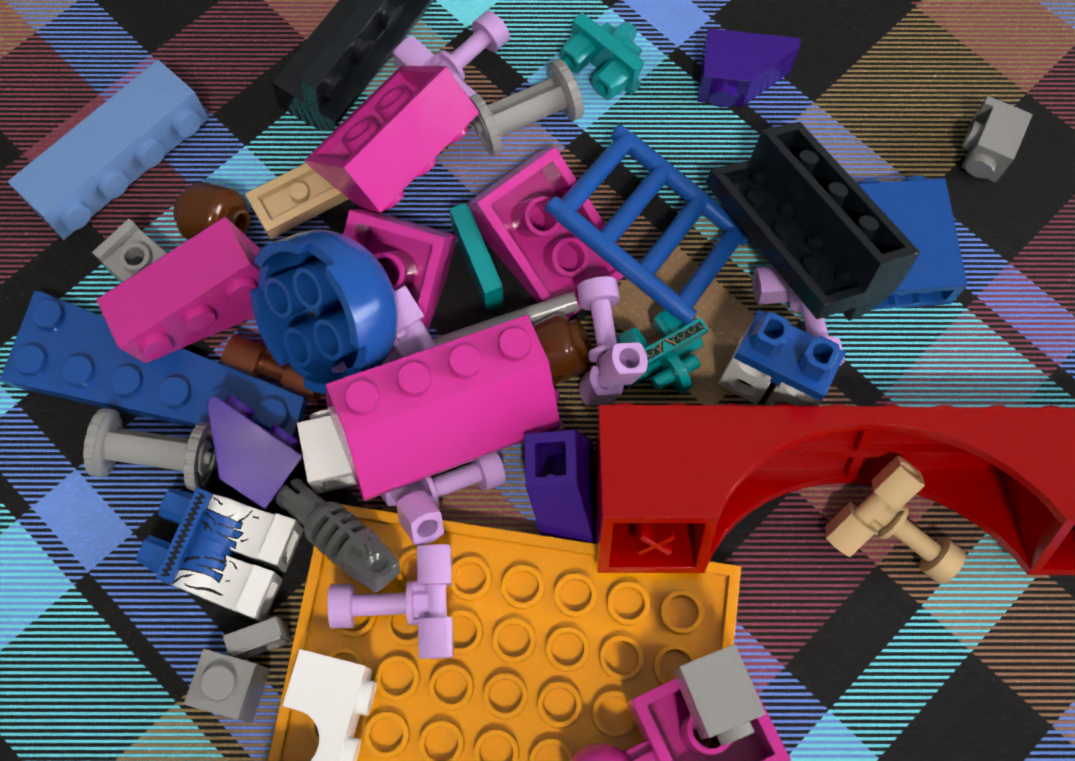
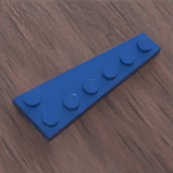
(75, 358)

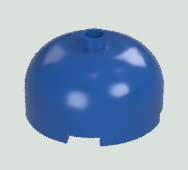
(323, 305)

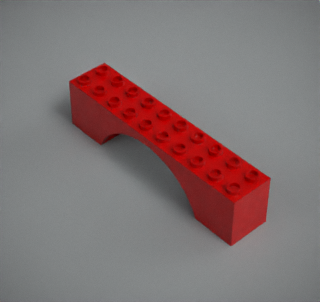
(688, 473)

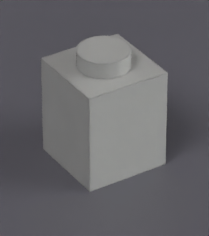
(227, 686)
(720, 695)

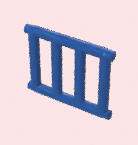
(604, 240)

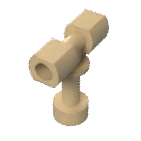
(885, 515)

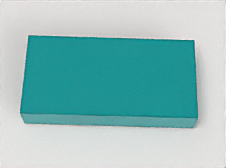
(476, 256)

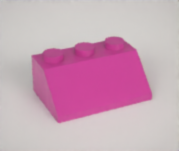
(394, 136)

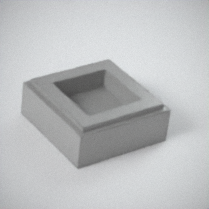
(258, 638)

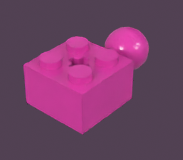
(669, 735)

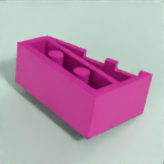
(184, 294)

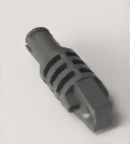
(340, 536)

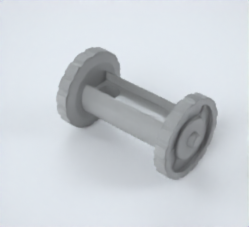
(528, 106)
(110, 443)

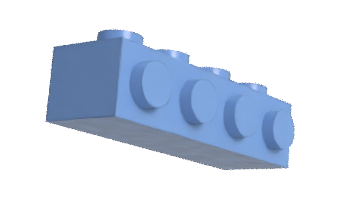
(110, 149)

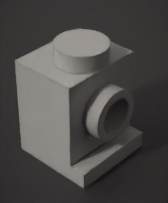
(994, 138)
(127, 251)

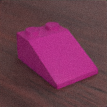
(528, 238)
(408, 253)

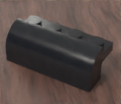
(344, 58)
(814, 223)

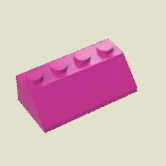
(443, 406)

